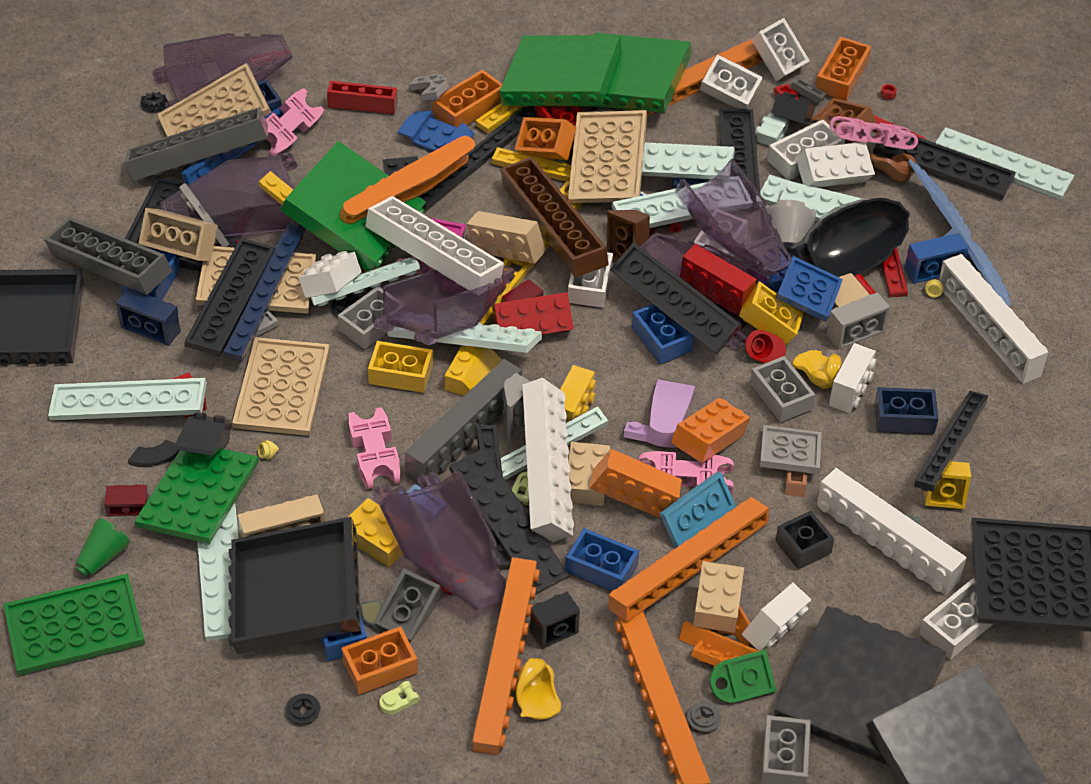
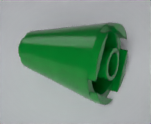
(100, 547)

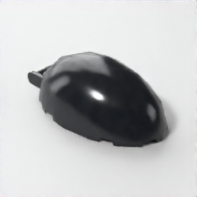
(855, 236)

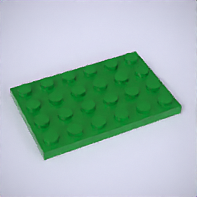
(197, 494)
(73, 624)

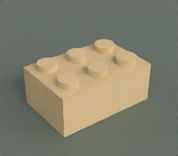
(582, 460)
(718, 596)

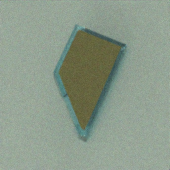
(369, 613)

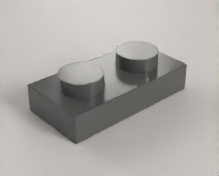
(808, 90)

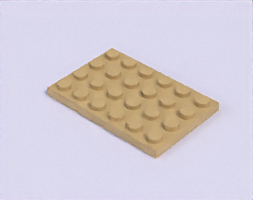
(218, 100)
(607, 156)
(289, 294)
(281, 386)

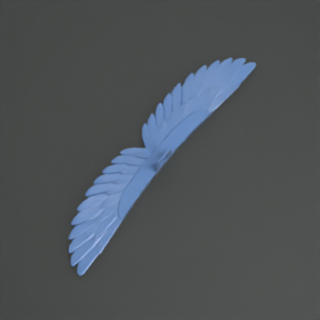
(957, 223)

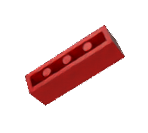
(362, 97)

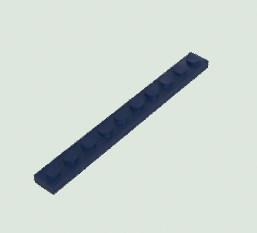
(264, 292)

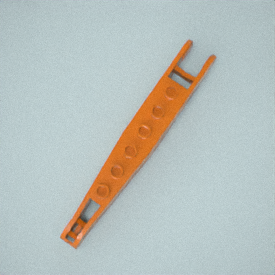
(411, 180)

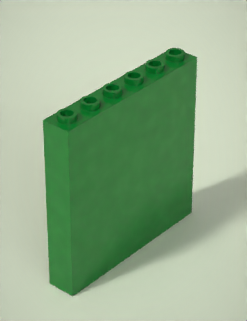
(561, 70)
(647, 73)
(320, 198)

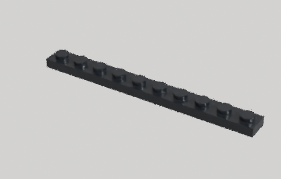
(478, 156)
(950, 441)

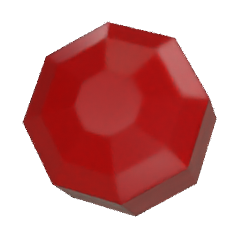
(888, 91)

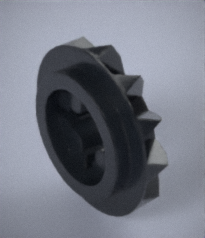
(147, 104)
(338, 305)
(296, 703)

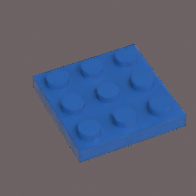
(809, 288)

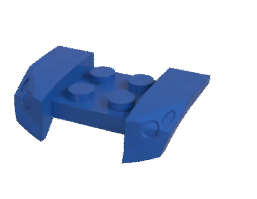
(431, 133)

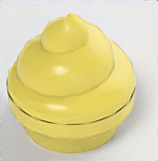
(934, 288)
(267, 449)

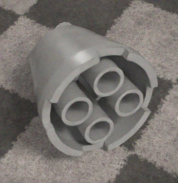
(792, 221)

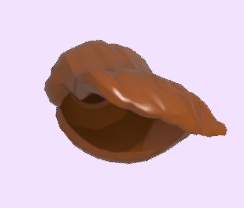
(896, 168)

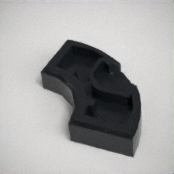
(153, 455)

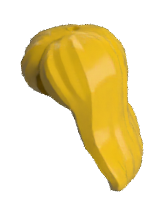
(819, 368)
(536, 690)

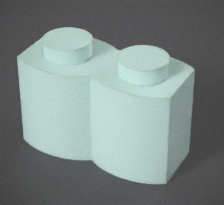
(772, 129)

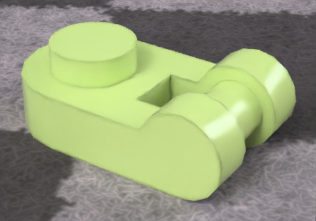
(522, 485)
(392, 703)

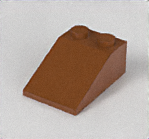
(844, 108)

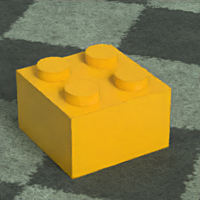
(952, 488)

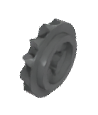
(708, 710)

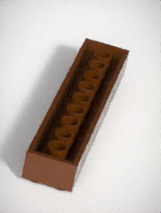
(556, 217)

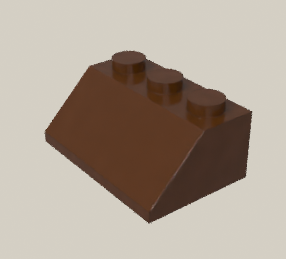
(624, 229)

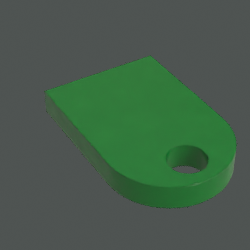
(744, 677)

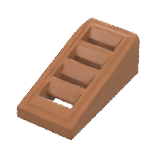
(796, 484)

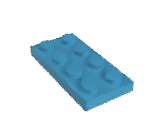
(697, 509)

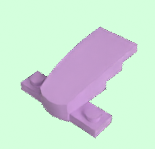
(669, 407)

